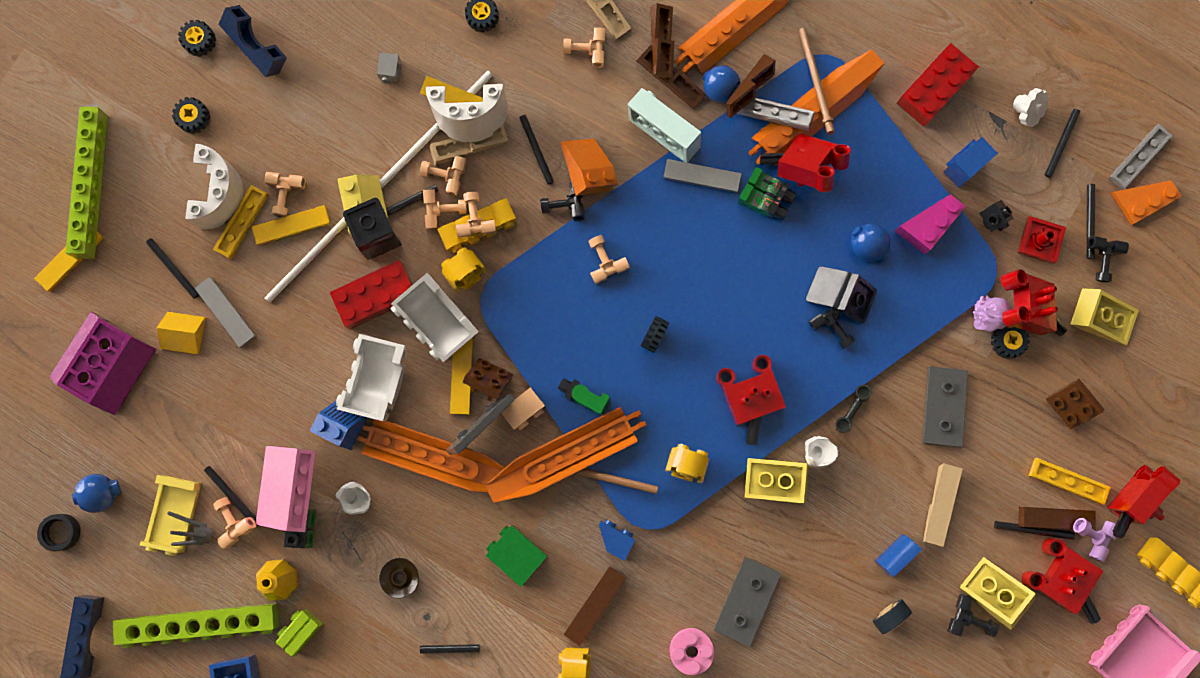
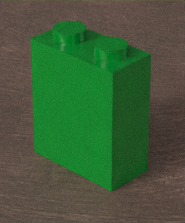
(515, 554)

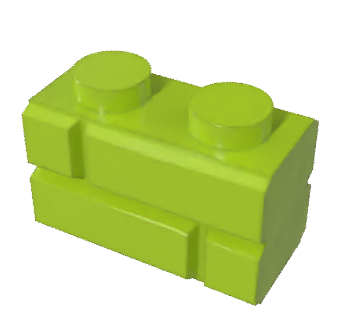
(299, 632)

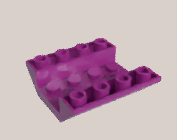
(110, 370)

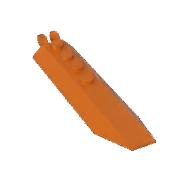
(726, 32)
(840, 90)
(428, 456)
(564, 456)

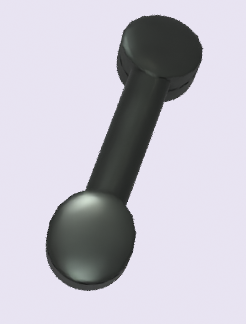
(862, 394)

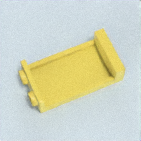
(177, 497)

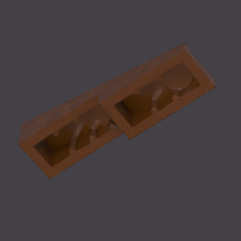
(662, 45)
(678, 84)
(747, 90)
(1053, 517)
(594, 606)

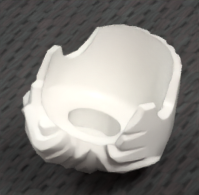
(820, 452)
(353, 498)

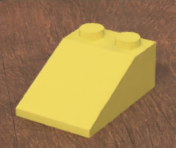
(1104, 316)
(777, 480)
(998, 593)

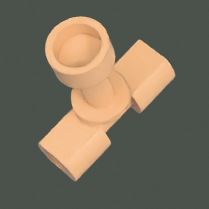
(594, 48)
(451, 175)
(284, 185)
(434, 208)
(475, 224)
(607, 266)
(234, 528)

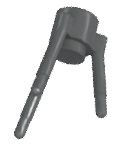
(200, 535)

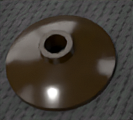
(389, 581)

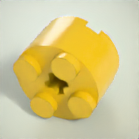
(463, 270)
(687, 463)
(575, 663)

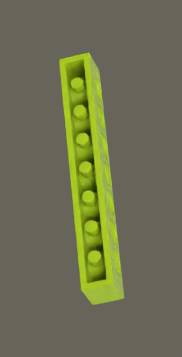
(86, 183)
(125, 627)

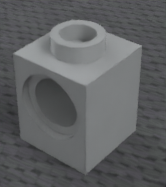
(389, 68)

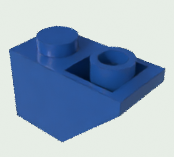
(615, 541)

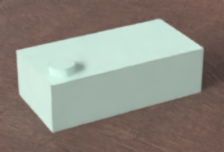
(664, 125)

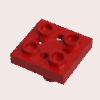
(1051, 234)

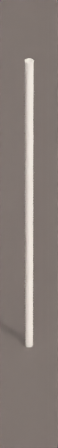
(342, 223)

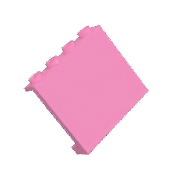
(285, 488)
(1144, 650)

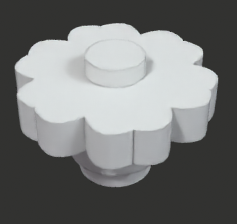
(1031, 106)

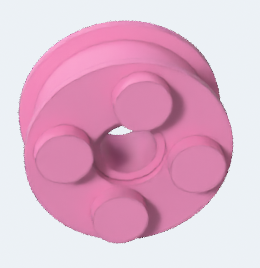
(691, 664)

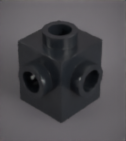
(997, 216)

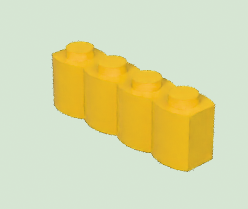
(498, 211)
(1171, 568)

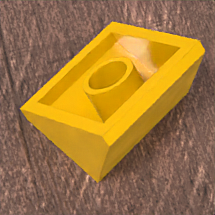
(181, 332)

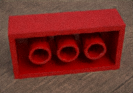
(937, 84)
(370, 294)

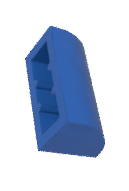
(898, 555)

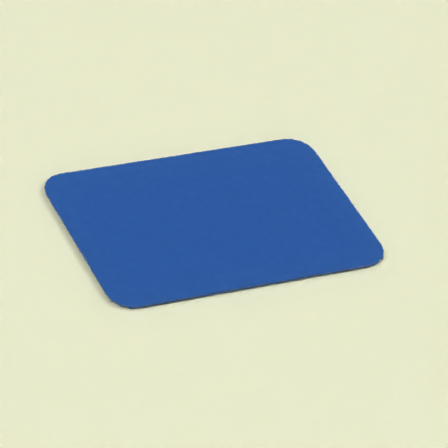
(730, 293)

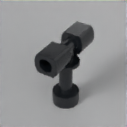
(572, 202)
(1107, 250)
(830, 318)
(965, 617)

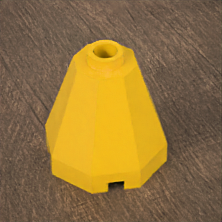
(277, 580)

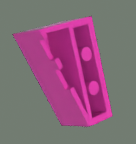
(930, 225)

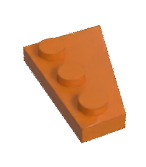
(1144, 200)

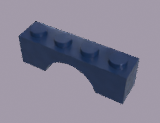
(238, 27)
(77, 655)

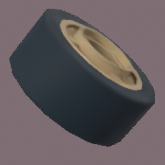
(892, 616)

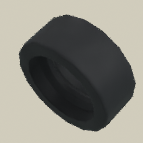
(44, 527)

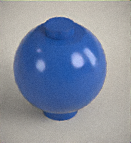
(720, 83)
(871, 243)
(95, 493)

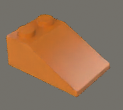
(588, 167)

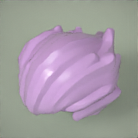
(989, 313)

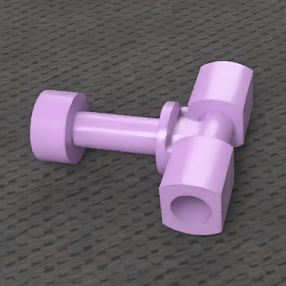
(1099, 538)

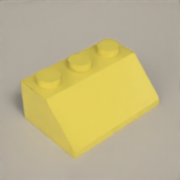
(359, 189)

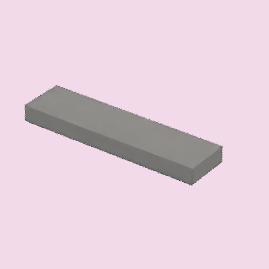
(779, 113)
(1140, 157)
(702, 176)
(225, 312)

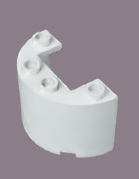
(469, 119)
(224, 191)
(434, 318)
(374, 378)

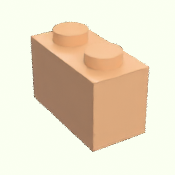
(523, 409)

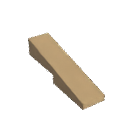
(610, 16)
(447, 150)
(942, 504)

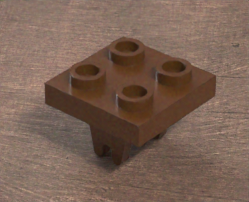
(487, 378)
(1075, 404)

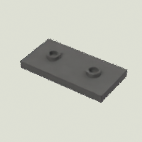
(945, 406)
(491, 412)
(747, 601)

